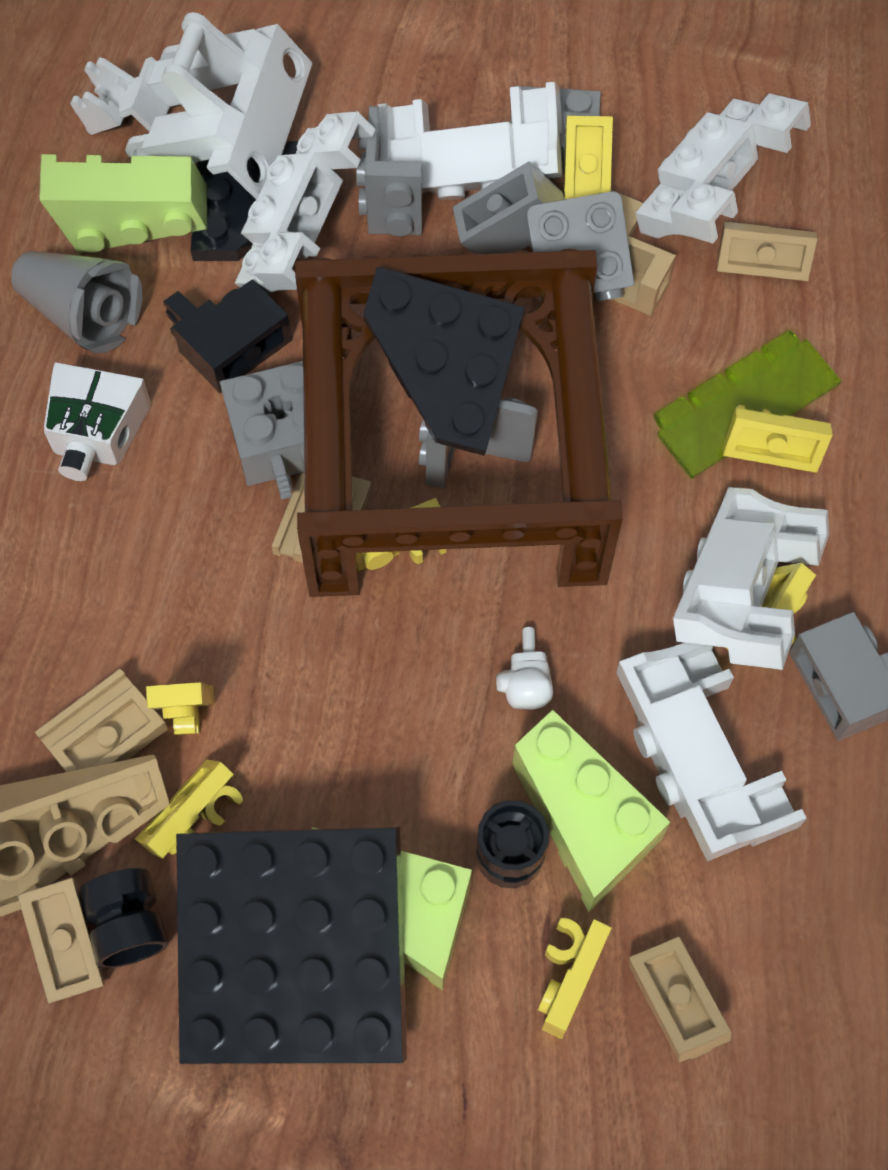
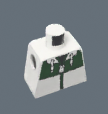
(92, 417)

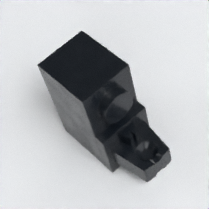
(229, 336)

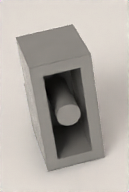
(497, 215)
(844, 674)

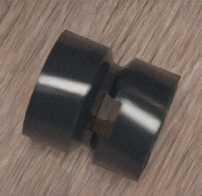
(511, 844)
(123, 919)

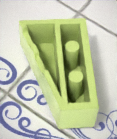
(123, 202)
(588, 806)
(432, 913)

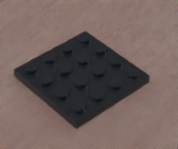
(291, 947)

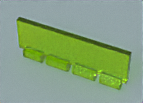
(783, 386)

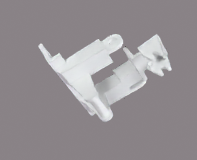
(209, 128)

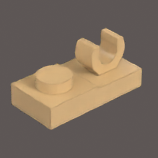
(766, 251)
(60, 940)
(679, 1000)

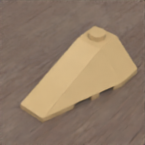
(69, 816)

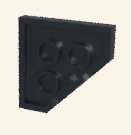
(226, 213)
(445, 352)

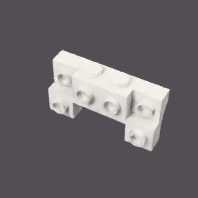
(478, 154)
(712, 161)
(297, 201)
(734, 574)
(693, 754)

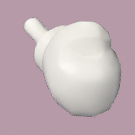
(529, 679)

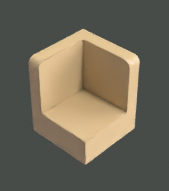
(651, 276)

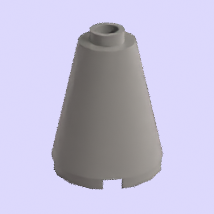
(81, 295)

